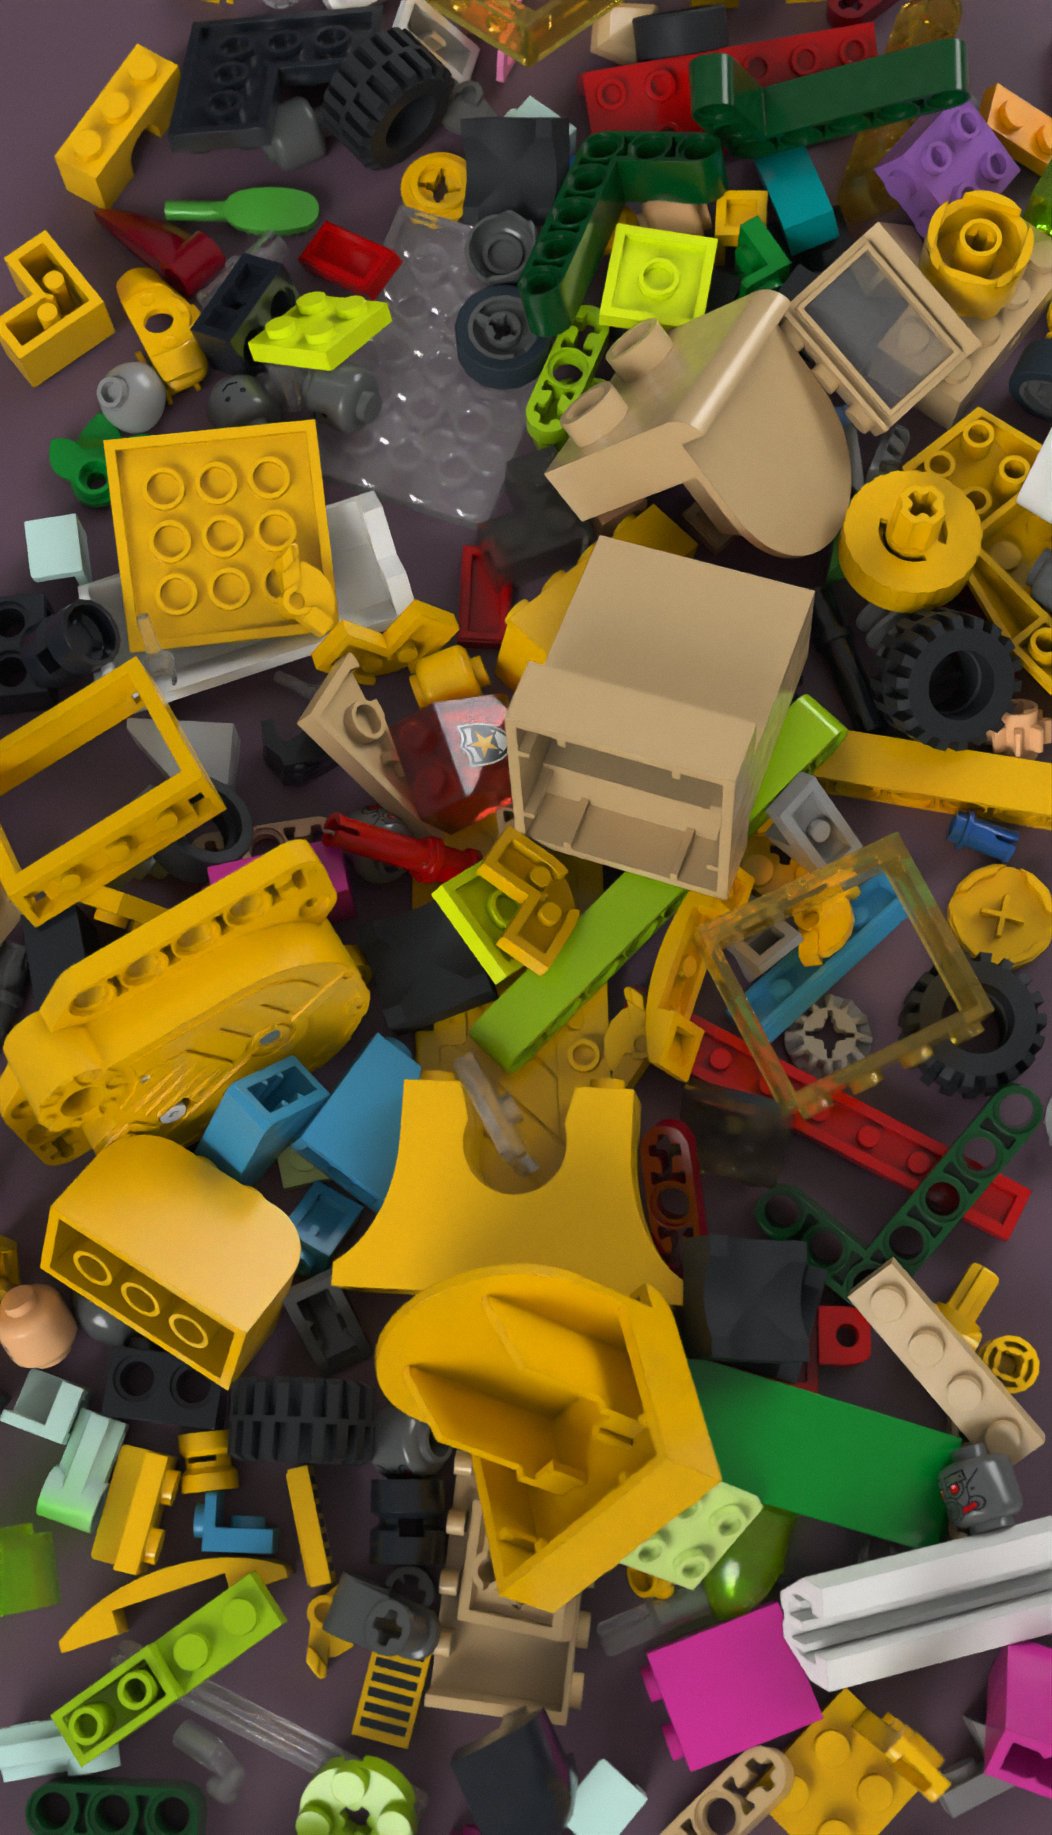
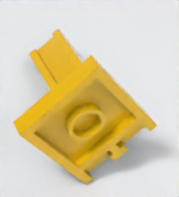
(853, 1771)

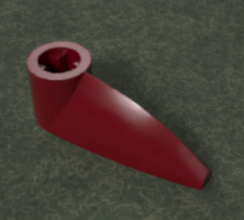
(177, 256)

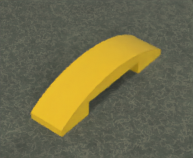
(677, 979)
(108, 1616)

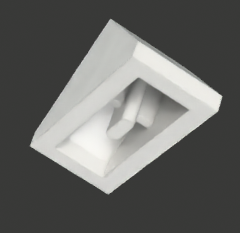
(439, 37)

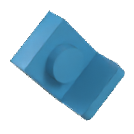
(323, 1224)
(244, 1535)

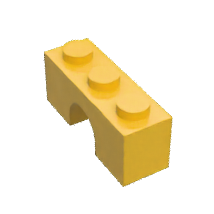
(99, 149)

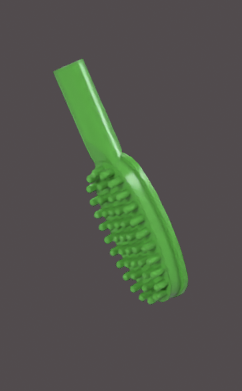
(253, 211)

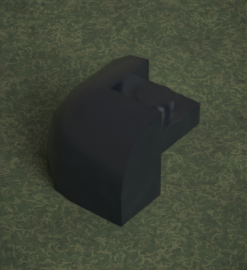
(518, 1777)

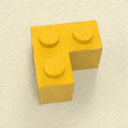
(59, 312)

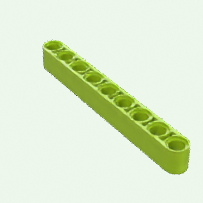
(633, 912)

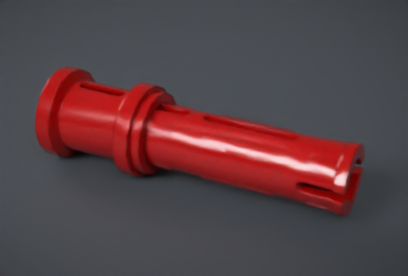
(424, 858)

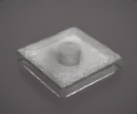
(498, 1114)

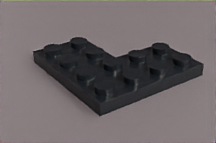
(240, 65)

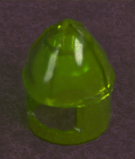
(750, 1564)

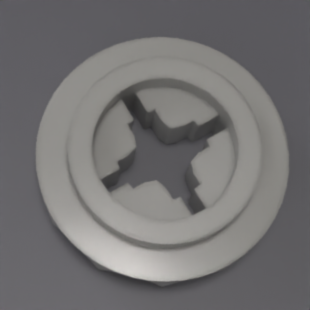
(809, 1053)

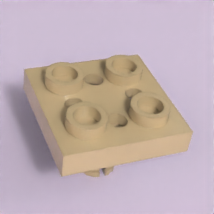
(484, 1606)

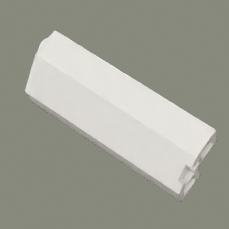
(369, 593)

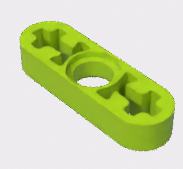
(565, 353)

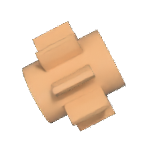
(1023, 732)

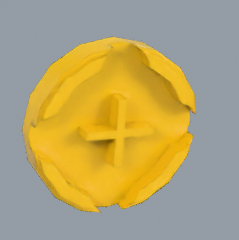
(1002, 914)

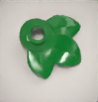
(85, 460)

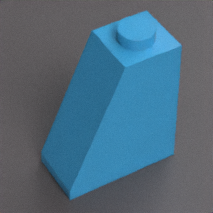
(261, 1119)
(359, 1125)

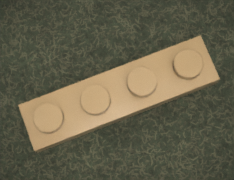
(945, 1363)

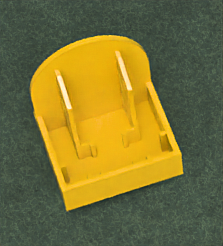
(569, 1415)

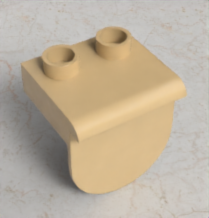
(725, 415)

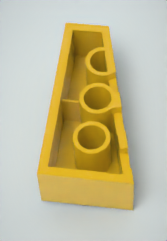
(536, 623)

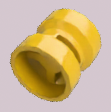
(1003, 1366)
(210, 1474)

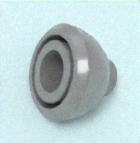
(132, 397)

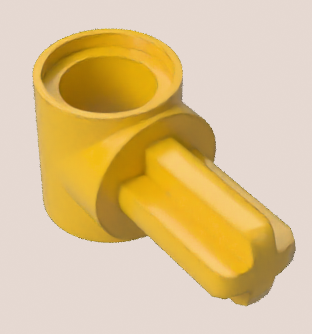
(969, 1301)

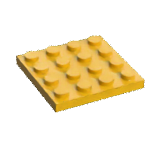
(206, 522)

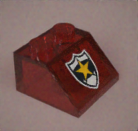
(456, 760)

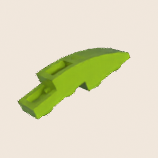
(168, 1668)

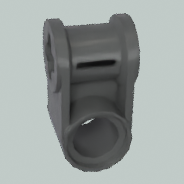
(380, 1619)

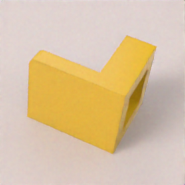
(731, 212)

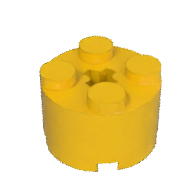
(977, 252)

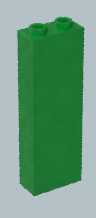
(825, 1456)

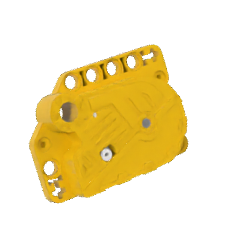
(184, 1009)

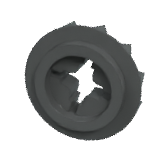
(889, 453)

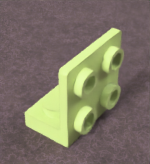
(697, 1537)

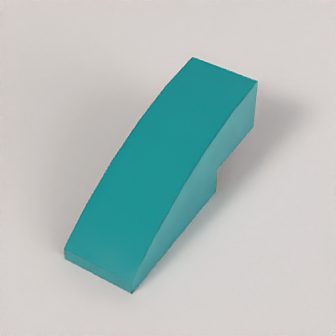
(797, 199)

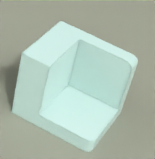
(58, 549)
(48, 1406)
(605, 1802)

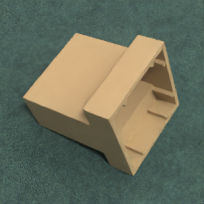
(656, 714)

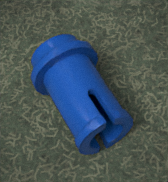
(981, 836)

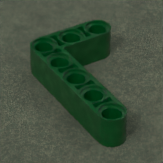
(828, 103)
(602, 178)
(915, 1209)
(87, 1803)

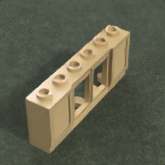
(490, 1667)

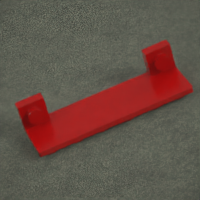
(658, 92)

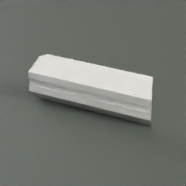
(922, 1606)

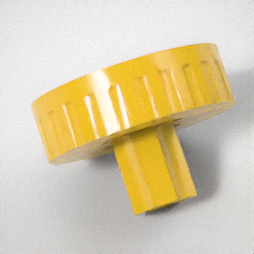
(923, 520)

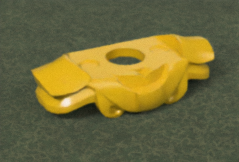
(172, 352)

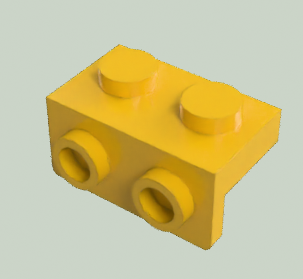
(134, 1508)

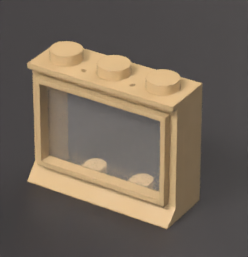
(877, 331)

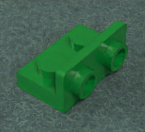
(759, 259)

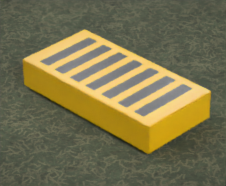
(310, 1526)
(390, 1699)

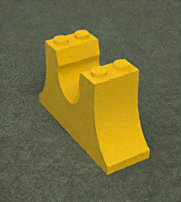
(449, 1221)

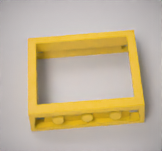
(127, 834)

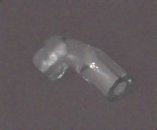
(215, 1756)

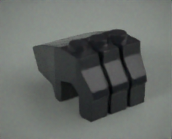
(294, 760)

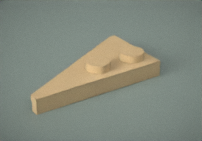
(361, 742)

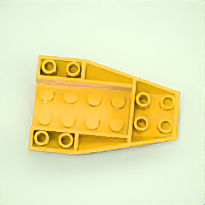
(990, 466)

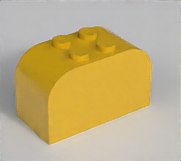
(175, 1252)

